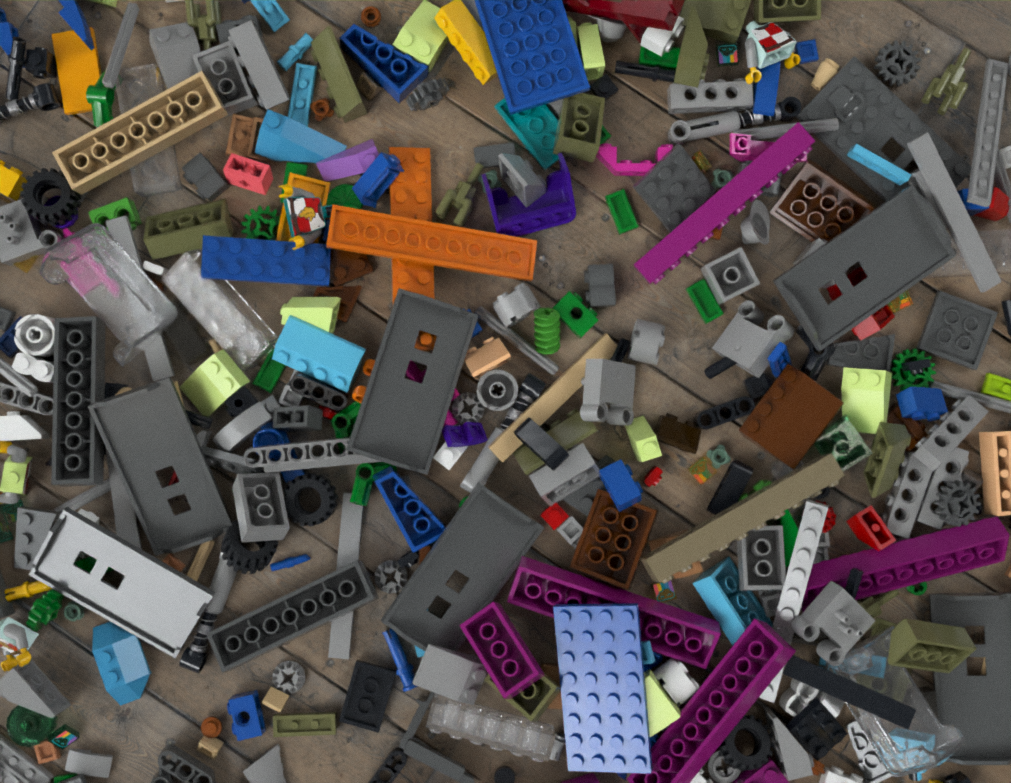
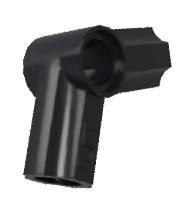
(815, 360)

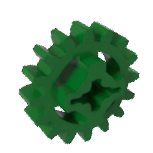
(257, 219)
(907, 378)
(44, 610)

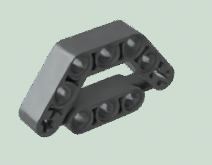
(168, 768)

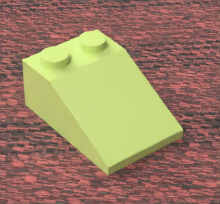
(422, 36)
(214, 383)
(866, 397)

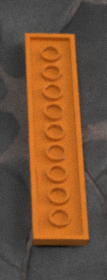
(412, 199)
(431, 243)

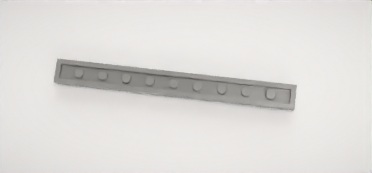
(797, 579)

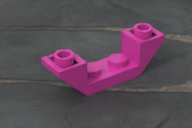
(745, 149)
(608, 156)

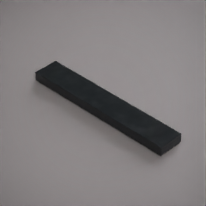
(850, 691)

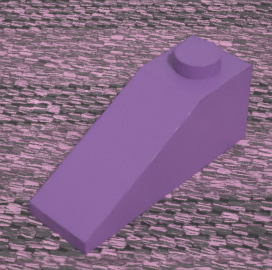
(348, 162)

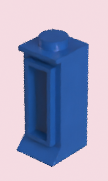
(377, 179)

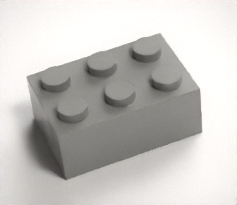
(568, 477)
(260, 507)
(762, 560)

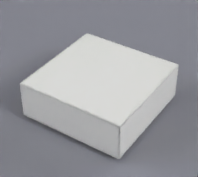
(155, 268)

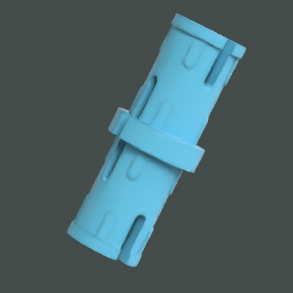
(295, 52)

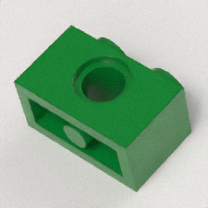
(577, 326)

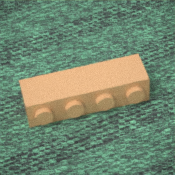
(996, 472)

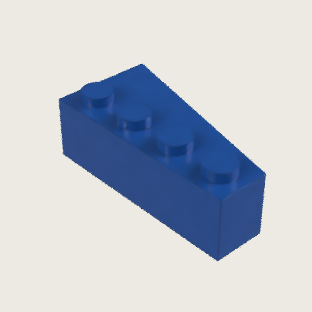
(388, 67)
(410, 512)

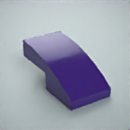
(466, 435)

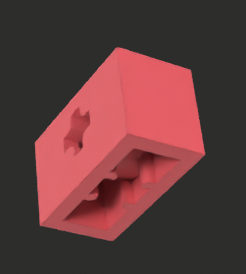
(248, 174)

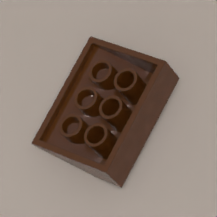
(820, 204)
(790, 417)
(613, 540)

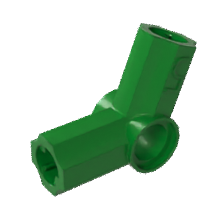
(101, 101)
(350, 414)
(362, 486)

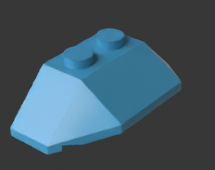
(120, 662)

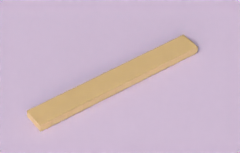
(553, 397)

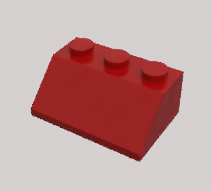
(874, 322)

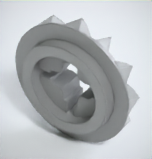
(458, 406)
(389, 567)
(288, 667)
(717, 773)

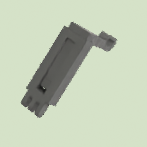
(427, 754)

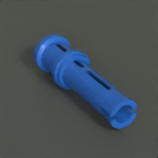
(404, 668)

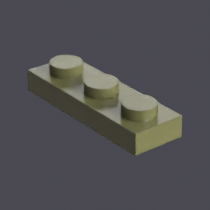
(304, 724)

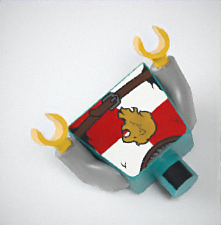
(304, 215)

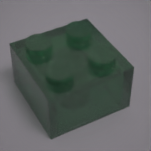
(843, 442)

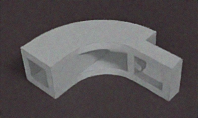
(245, 424)

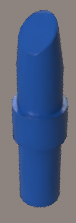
(289, 562)

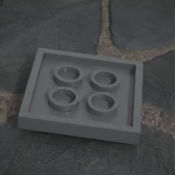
(674, 188)
(957, 330)

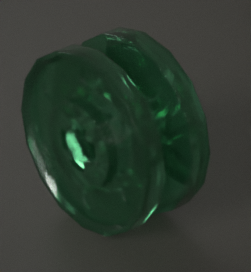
(27, 733)

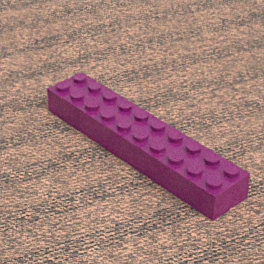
(727, 201)
(914, 559)
(668, 628)
(718, 705)

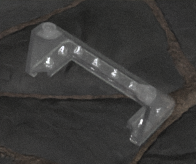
(111, 287)
(900, 750)

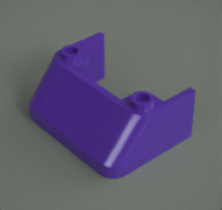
(548, 211)

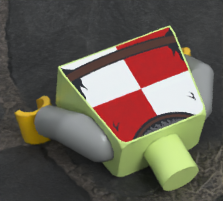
(15, 473)

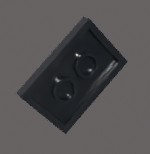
(367, 696)
(816, 729)

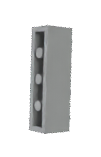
(259, 65)

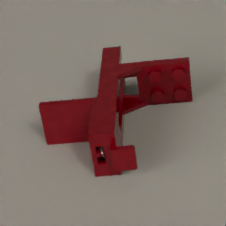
(636, 14)

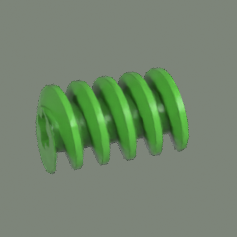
(547, 330)

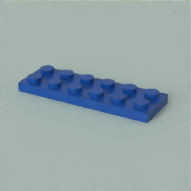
(264, 261)

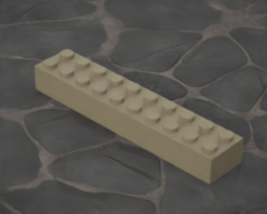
(742, 517)

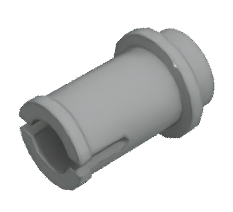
(558, 746)

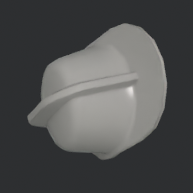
(610, 29)
(756, 225)

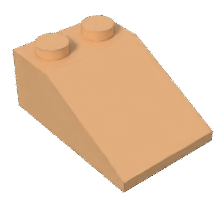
(487, 357)

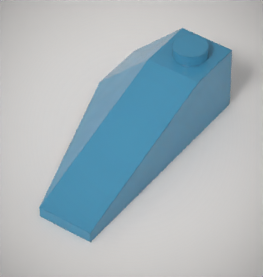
(289, 140)

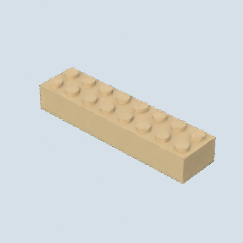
(140, 133)

